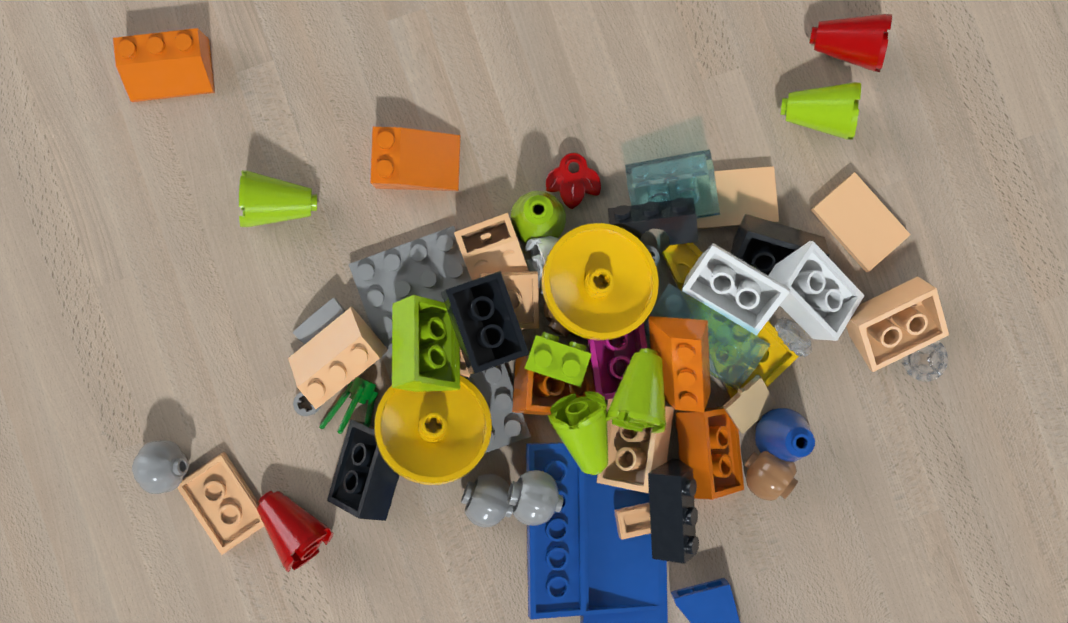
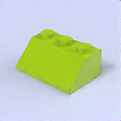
(424, 346)

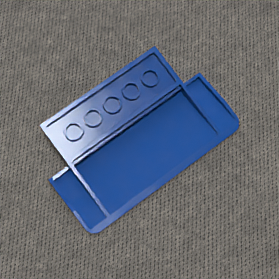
(578, 558)

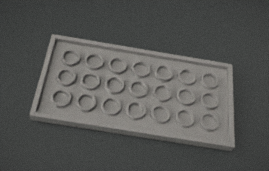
(425, 270)

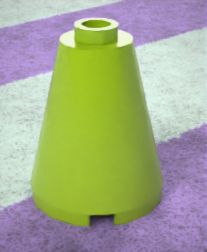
(825, 109)
(272, 200)
(529, 225)
(640, 395)
(583, 429)

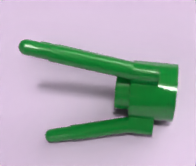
(360, 391)

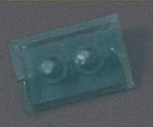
(675, 177)

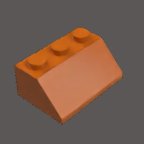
(164, 64)
(685, 359)
(712, 448)

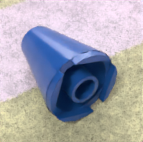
(784, 435)

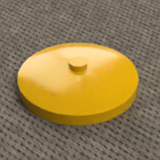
(600, 281)
(433, 433)

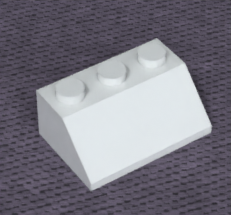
(734, 288)
(819, 293)

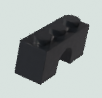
(673, 216)

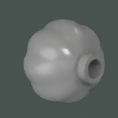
(160, 467)
(534, 498)
(487, 500)

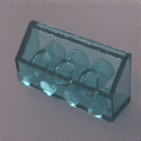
(732, 348)

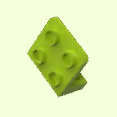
(558, 360)

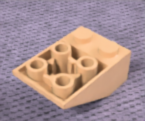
(491, 247)

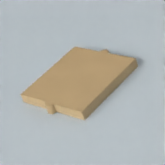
(749, 404)

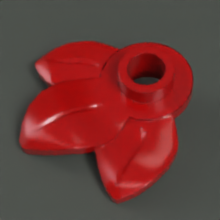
(573, 184)

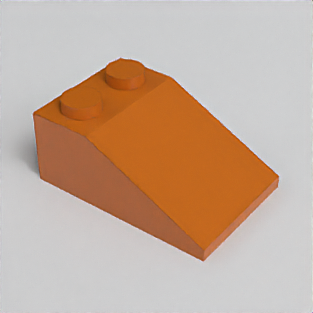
(414, 159)
(537, 392)

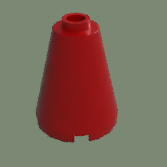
(854, 39)
(291, 529)

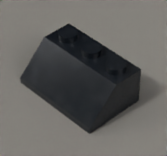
(767, 242)
(484, 322)
(362, 477)
(673, 512)

